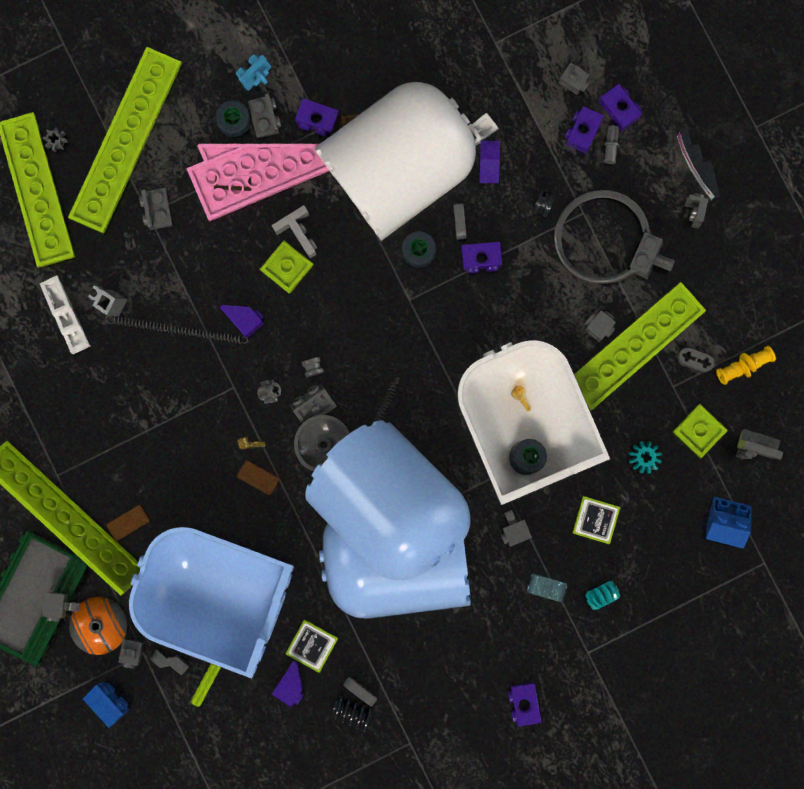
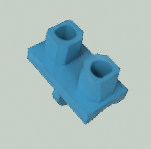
(256, 73)

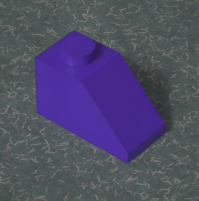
(489, 161)
(244, 318)
(290, 686)

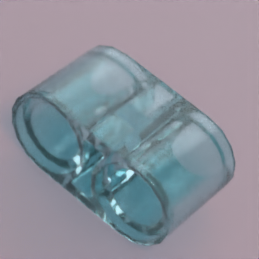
(547, 588)

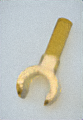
(517, 393)
(244, 444)

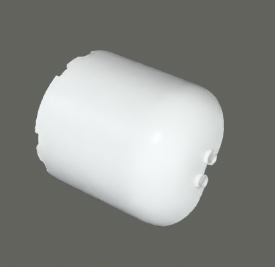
(401, 154)
(556, 416)

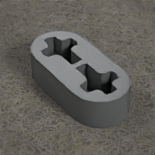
(459, 221)
(693, 363)
(360, 691)

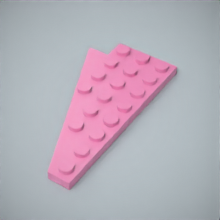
(269, 166)

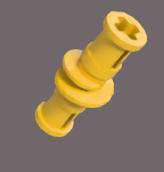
(746, 364)

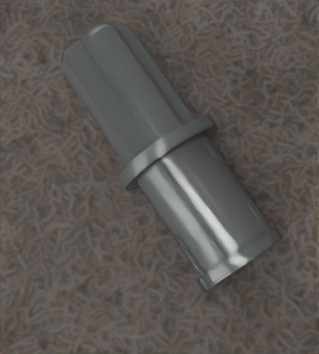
(611, 144)

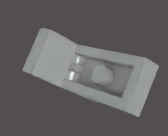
(291, 221)

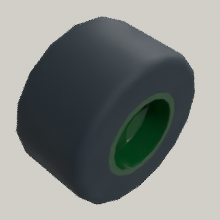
(227, 115)
(413, 247)
(533, 451)

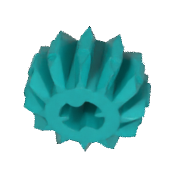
(650, 453)
(602, 595)

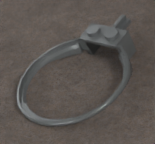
(645, 256)

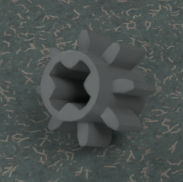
(52, 136)
(269, 391)

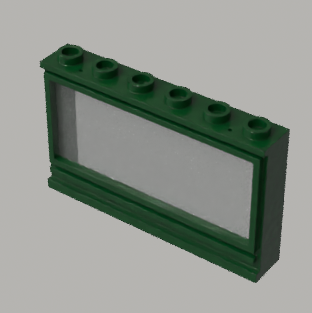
(34, 569)

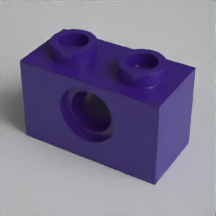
(310, 109)
(621, 118)
(591, 121)
(490, 250)
(531, 714)

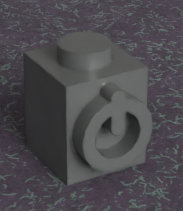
(600, 325)

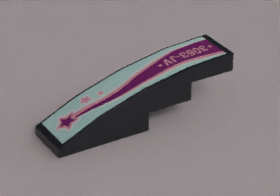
(701, 170)

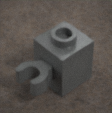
(574, 79)
(108, 301)
(516, 531)
(56, 605)
(131, 652)

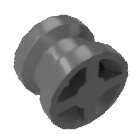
(312, 367)

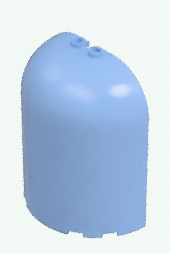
(389, 502)
(368, 595)
(208, 598)

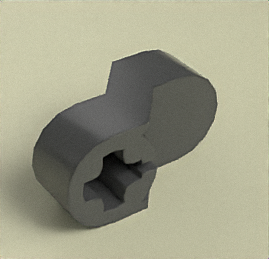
(175, 662)

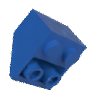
(729, 522)
(106, 703)

